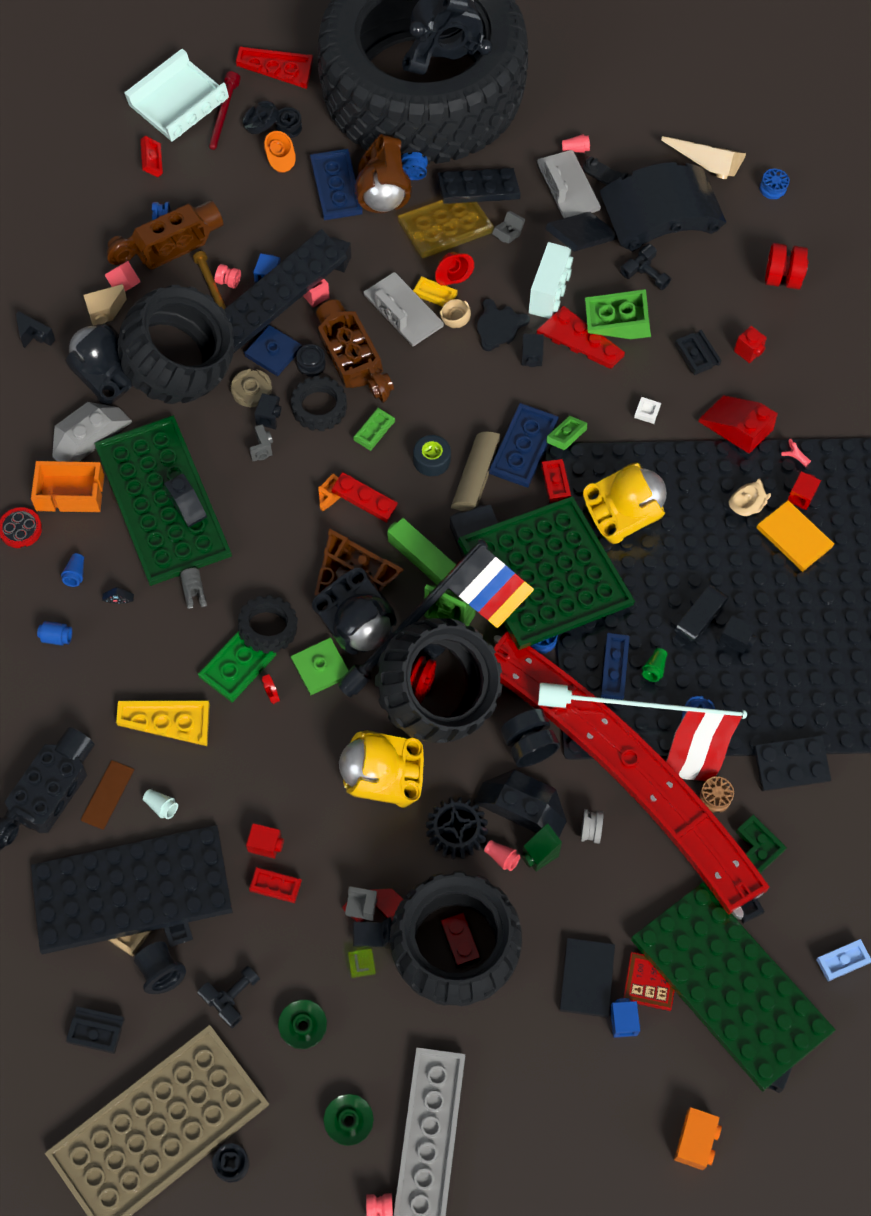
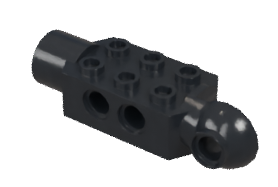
(46, 786)

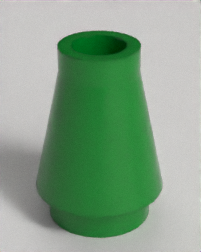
(654, 667)

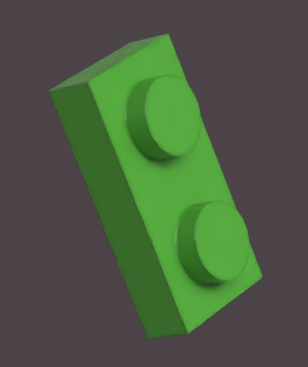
(567, 432)

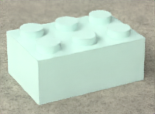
(550, 280)

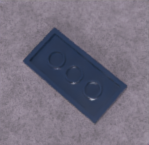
(335, 184)
(523, 445)

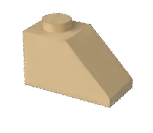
(105, 304)

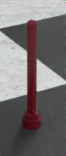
(232, 81)

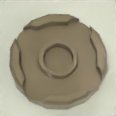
(249, 386)

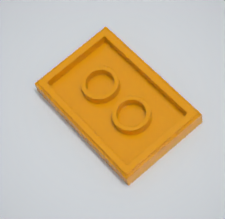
(795, 535)

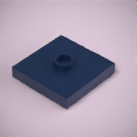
(273, 350)

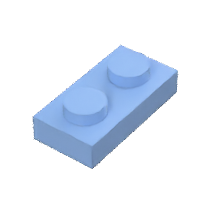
(844, 960)

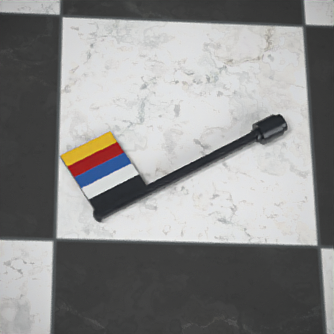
(478, 580)

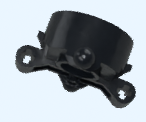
(431, 19)

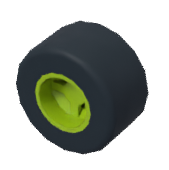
(432, 455)

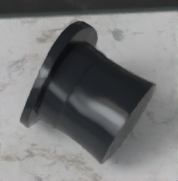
(159, 968)

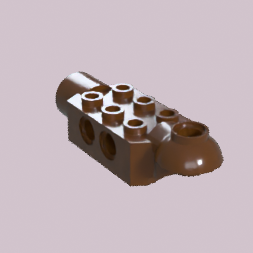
(167, 236)

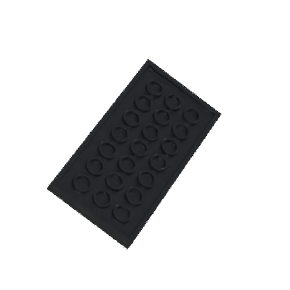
(130, 889)

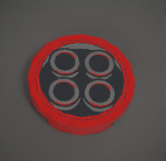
(20, 527)

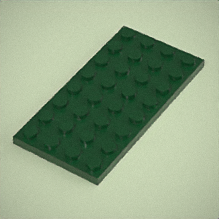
(137, 469)
(733, 986)

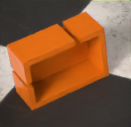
(67, 486)

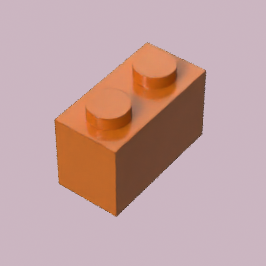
(697, 1139)

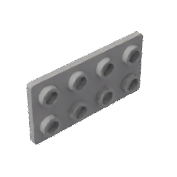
(568, 184)
(403, 309)

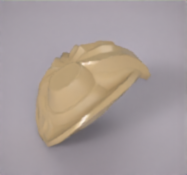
(749, 499)

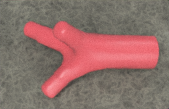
(796, 453)

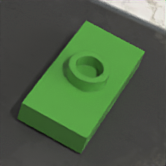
(374, 429)

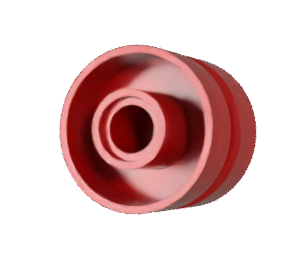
(791, 266)

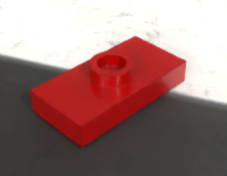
(275, 885)

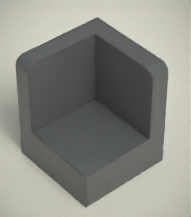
(361, 903)

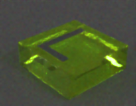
(361, 963)

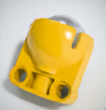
(626, 501)
(382, 768)

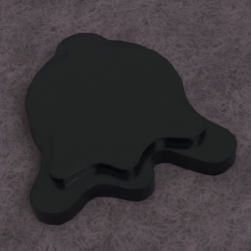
(499, 325)

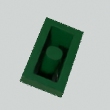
(542, 848)

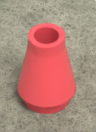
(577, 144)
(504, 856)

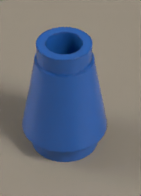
(73, 572)

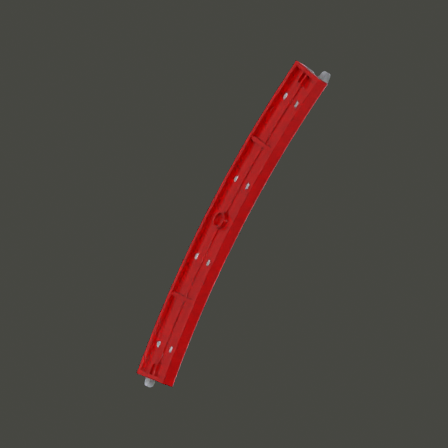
(641, 774)

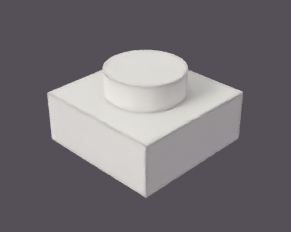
(647, 410)

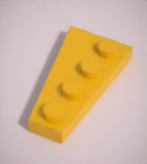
(171, 719)

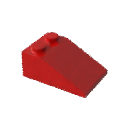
(740, 421)

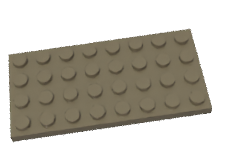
(157, 1128)

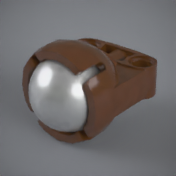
(381, 179)

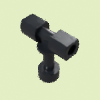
(642, 264)
(224, 1001)

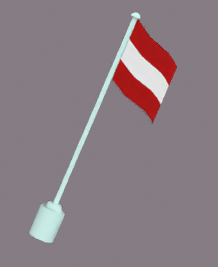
(697, 743)

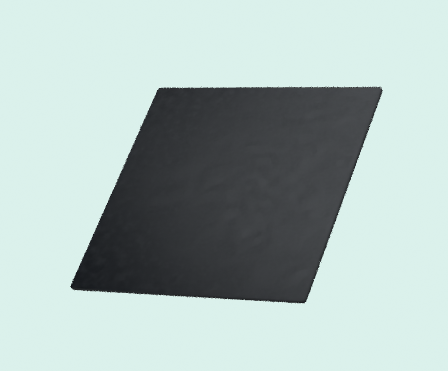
(812, 626)

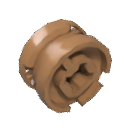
(717, 794)

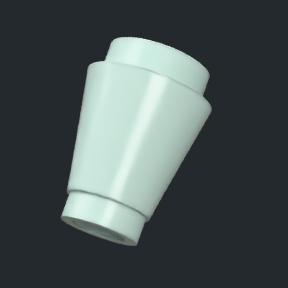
(161, 804)

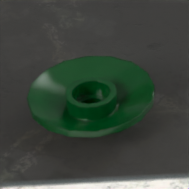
(300, 1012)
(344, 1107)

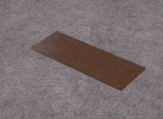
(107, 795)

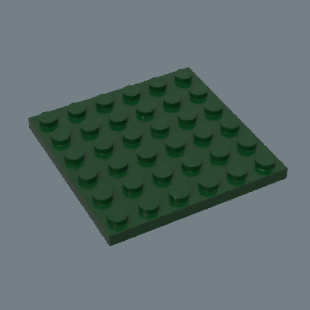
(563, 564)

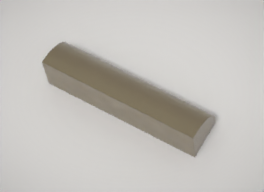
(476, 471)

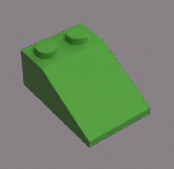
(619, 315)
(449, 607)

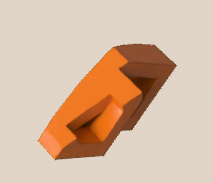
(326, 497)

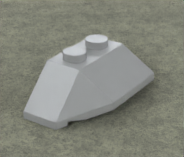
(87, 425)

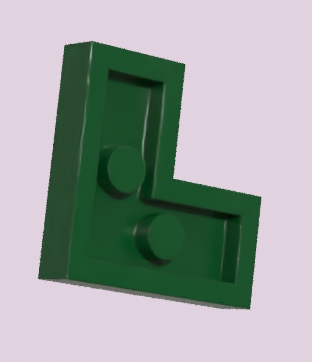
(763, 843)

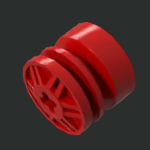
(422, 677)

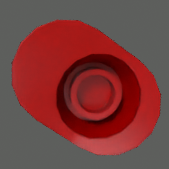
(454, 268)

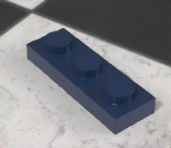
(615, 666)

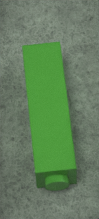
(419, 551)

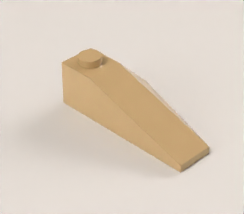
(716, 160)

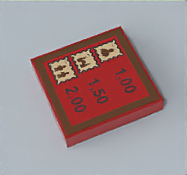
(647, 984)

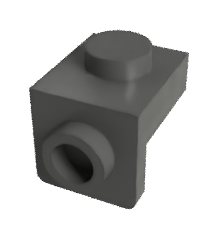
(510, 228)
(263, 450)

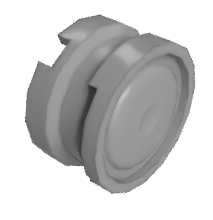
(592, 826)

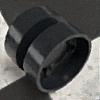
(530, 738)

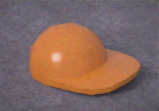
(279, 151)

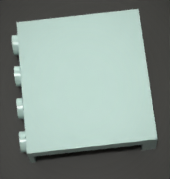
(175, 96)

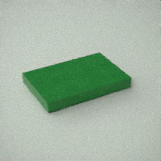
(234, 668)

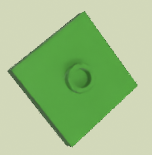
(319, 666)

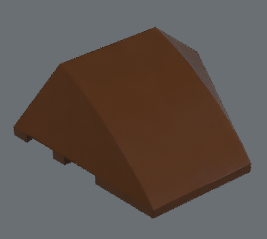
(344, 555)

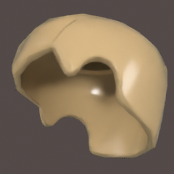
(455, 313)

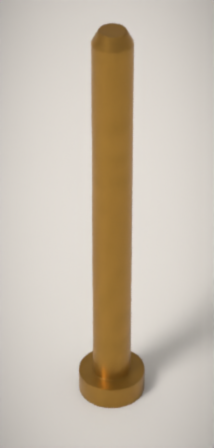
(200, 258)

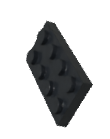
(478, 185)

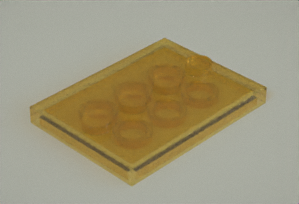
(444, 226)

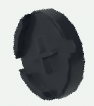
(261, 117)

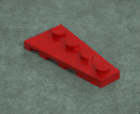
(284, 66)
(572, 332)

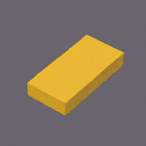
(434, 292)

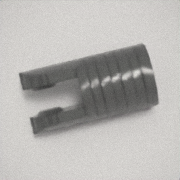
(192, 586)

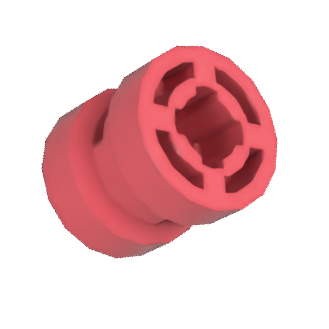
(227, 276)
(379, 1205)

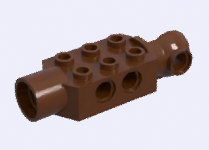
(352, 349)

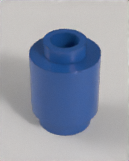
(54, 633)

